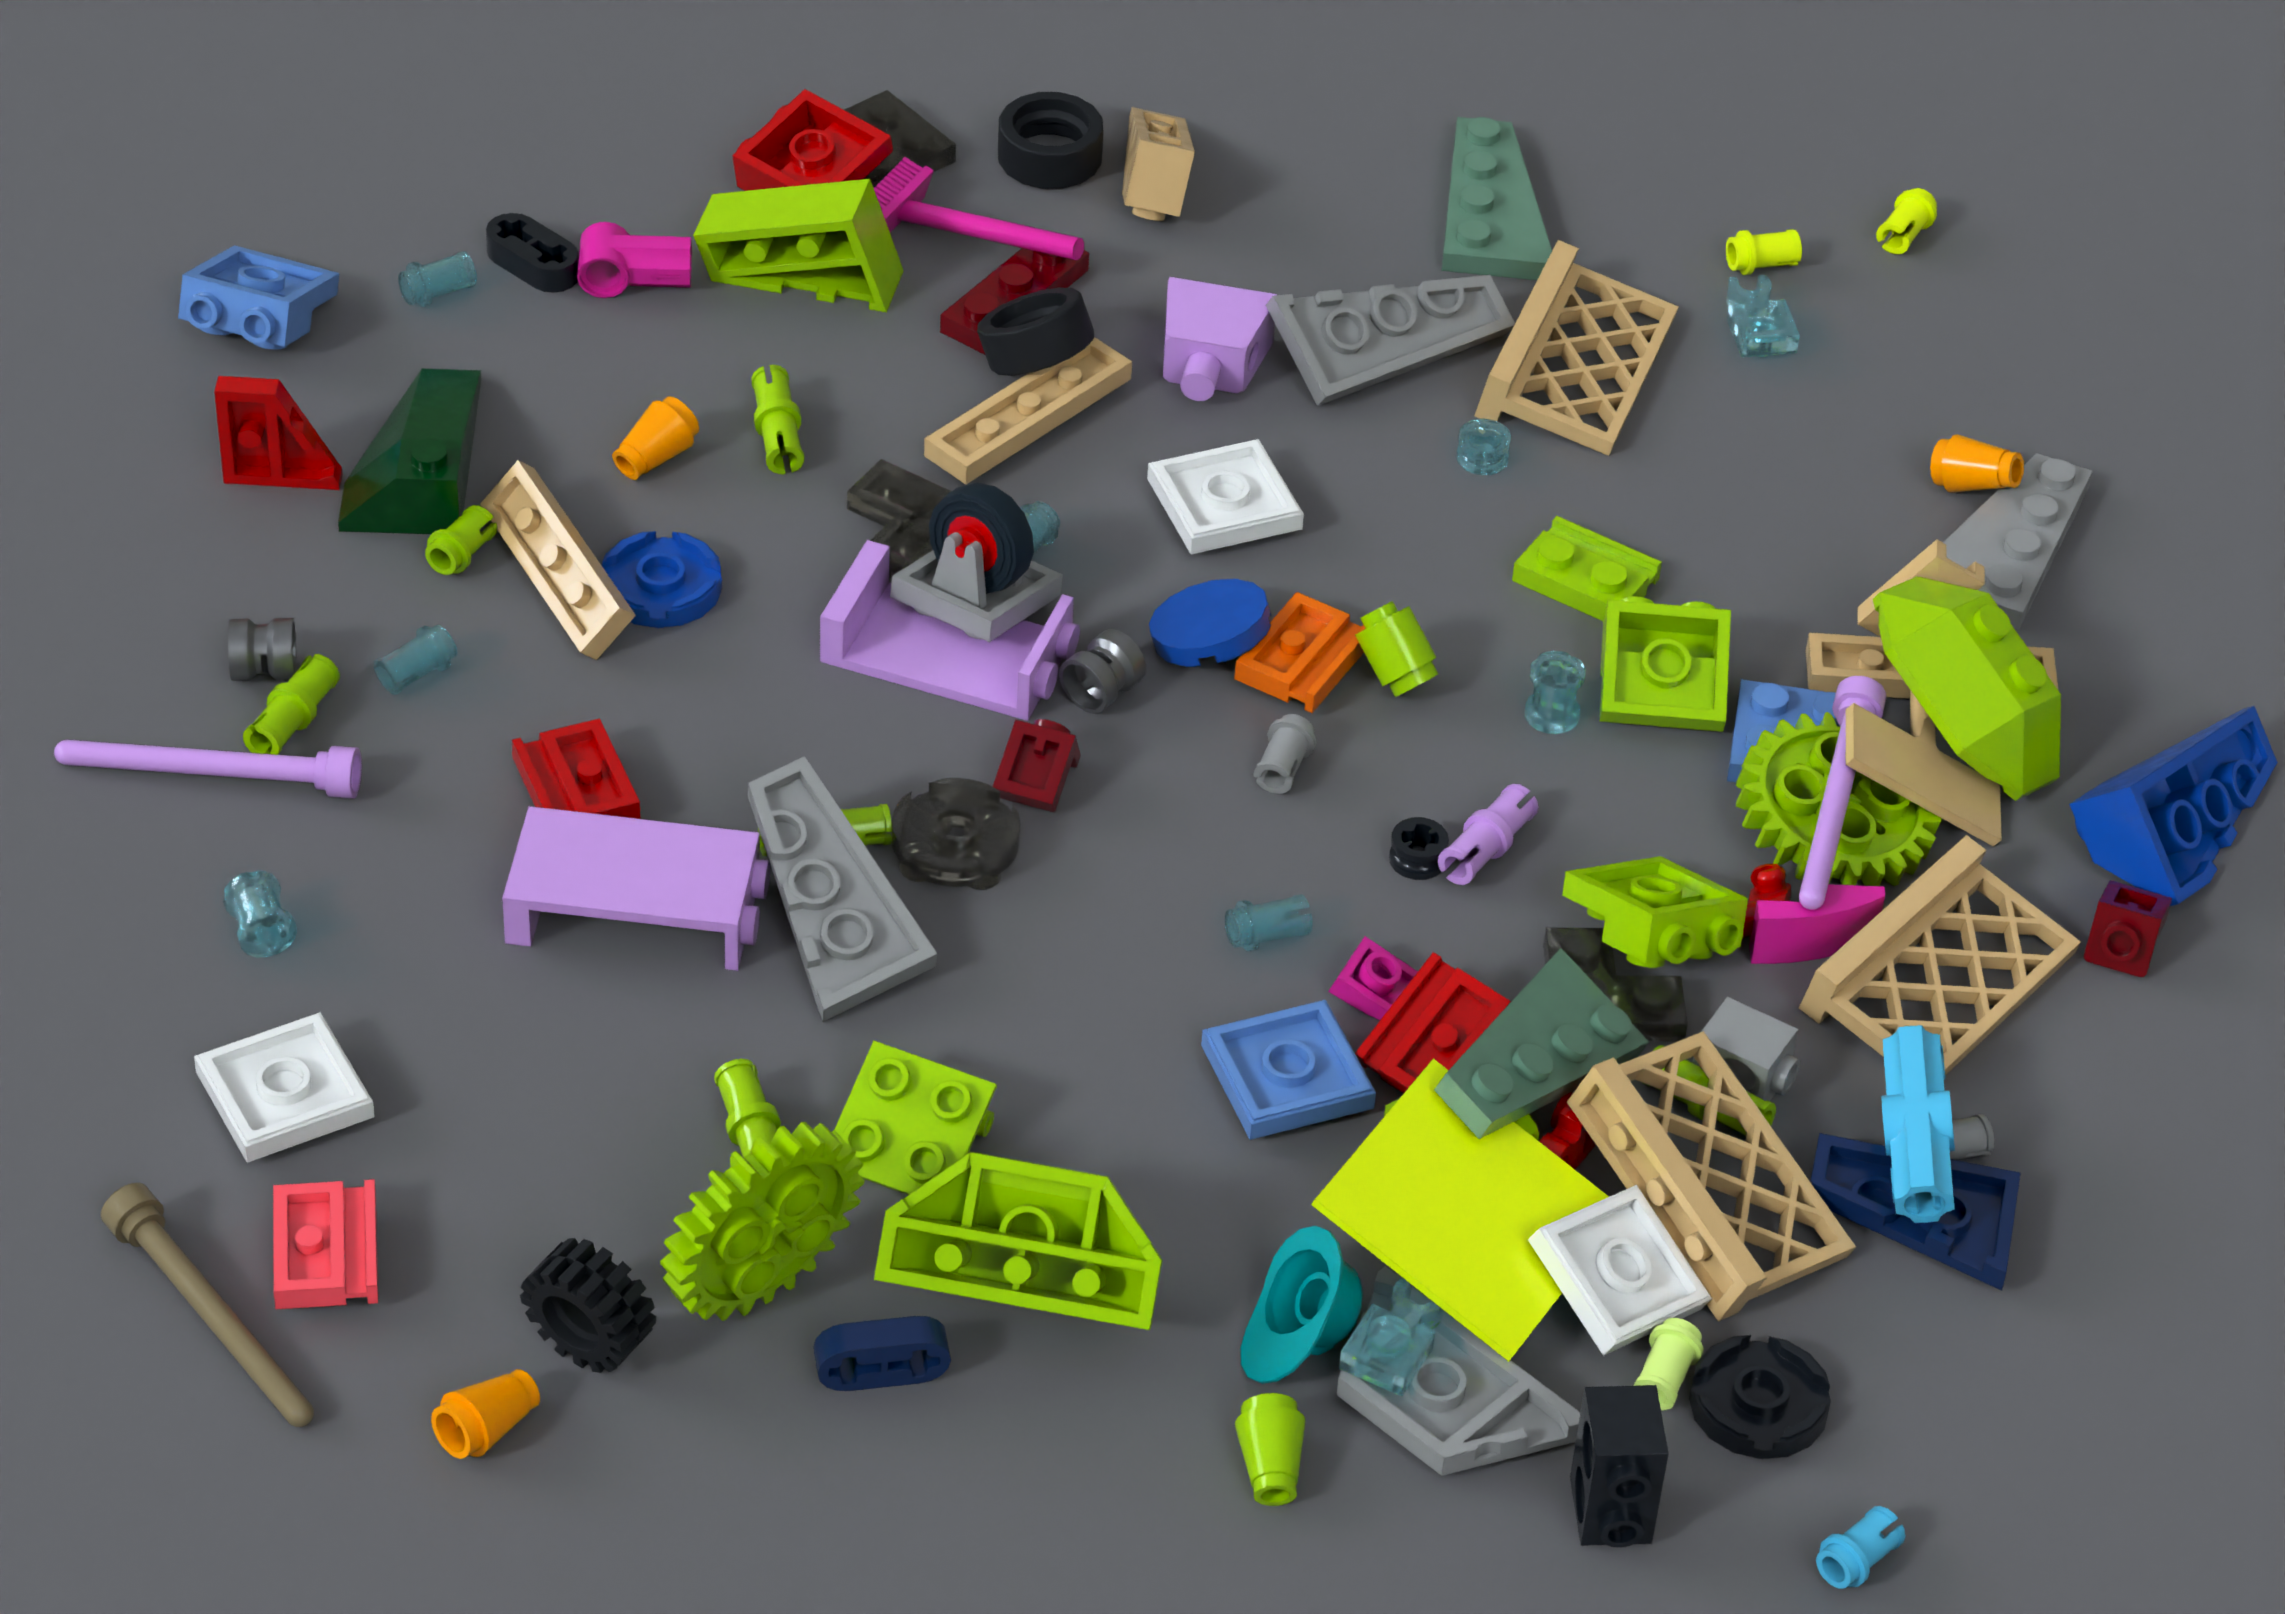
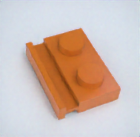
(1302, 653)

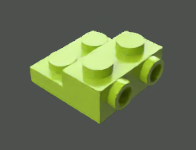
(1665, 664)
(1659, 910)

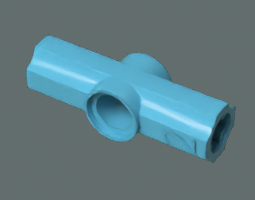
(1918, 1124)

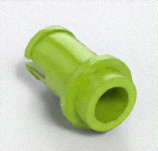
(452, 548)

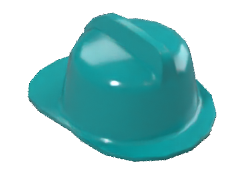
(1304, 1306)

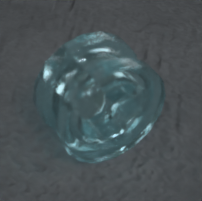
(1483, 446)

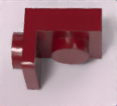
(1037, 763)
(2126, 928)

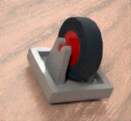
(978, 565)

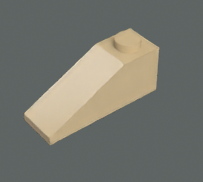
(1156, 164)

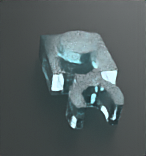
(1760, 324)
(1393, 1343)

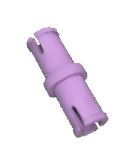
(1488, 834)

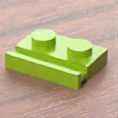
(1584, 568)

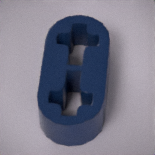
(881, 1353)

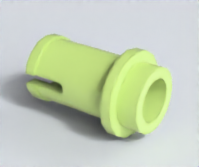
(1673, 1349)

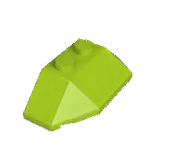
(1974, 680)
(1024, 1240)

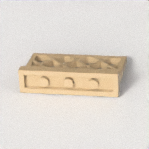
(1541, 322)
(1909, 921)
(1642, 1154)

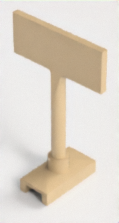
(1912, 761)

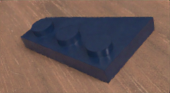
(1973, 1238)

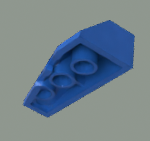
(2178, 808)

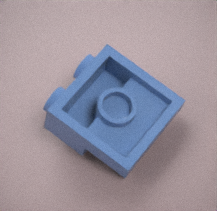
(255, 296)

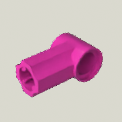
(615, 260)

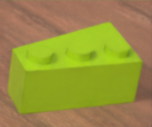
(803, 239)

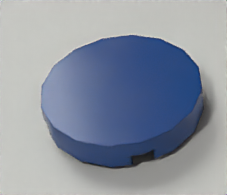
(665, 577)
(1210, 620)

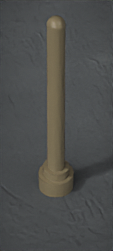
(138, 1219)

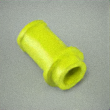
(1913, 212)
(1763, 250)

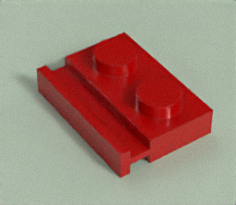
(576, 771)
(1431, 1018)

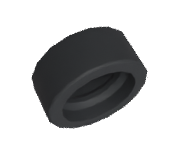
(1050, 115)
(1035, 331)

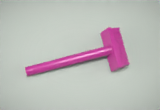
(906, 187)

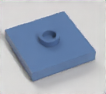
(1288, 1069)

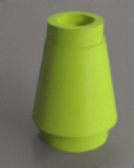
(1271, 1445)

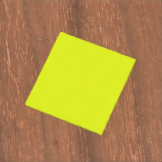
(1458, 1211)

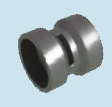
(262, 649)
(1107, 666)

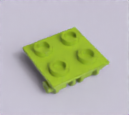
(912, 1117)

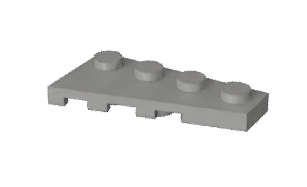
(1380, 333)
(838, 901)

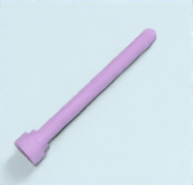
(1872, 697)
(332, 771)

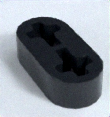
(532, 252)

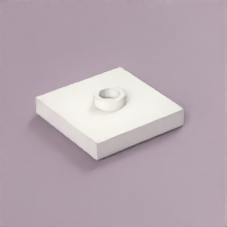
(1225, 496)
(284, 1087)
(1619, 1269)

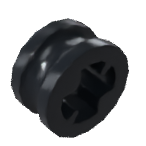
(1422, 833)

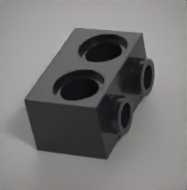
(1618, 1465)

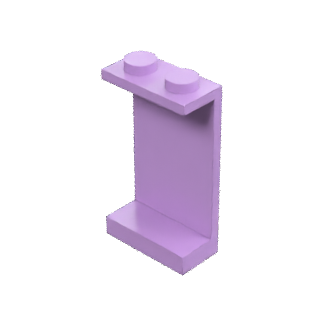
(893, 642)
(636, 875)

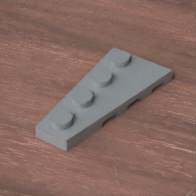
(2021, 532)

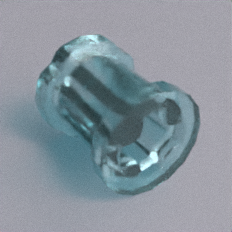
(1553, 701)
(263, 923)

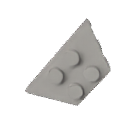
(1464, 1401)

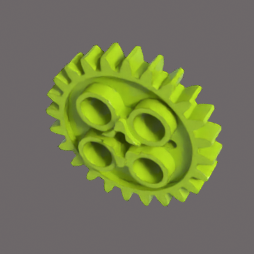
(1784, 792)
(762, 1221)

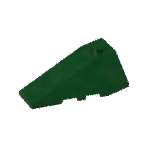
(418, 461)

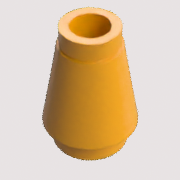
(658, 436)
(1973, 465)
(482, 1413)

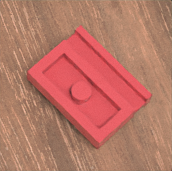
(324, 1244)

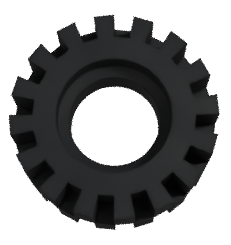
(588, 1305)

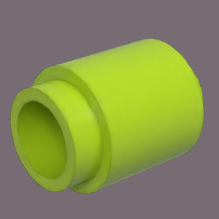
(1397, 648)

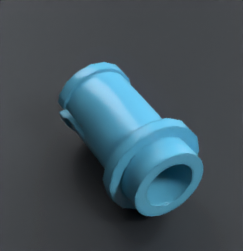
(1848, 1557)

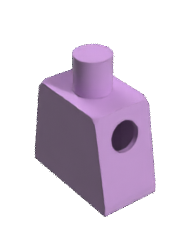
(1214, 336)

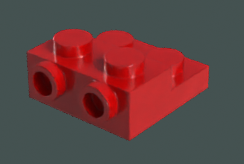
(810, 145)

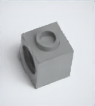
(1755, 1048)

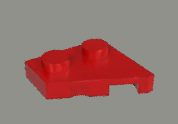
(269, 438)

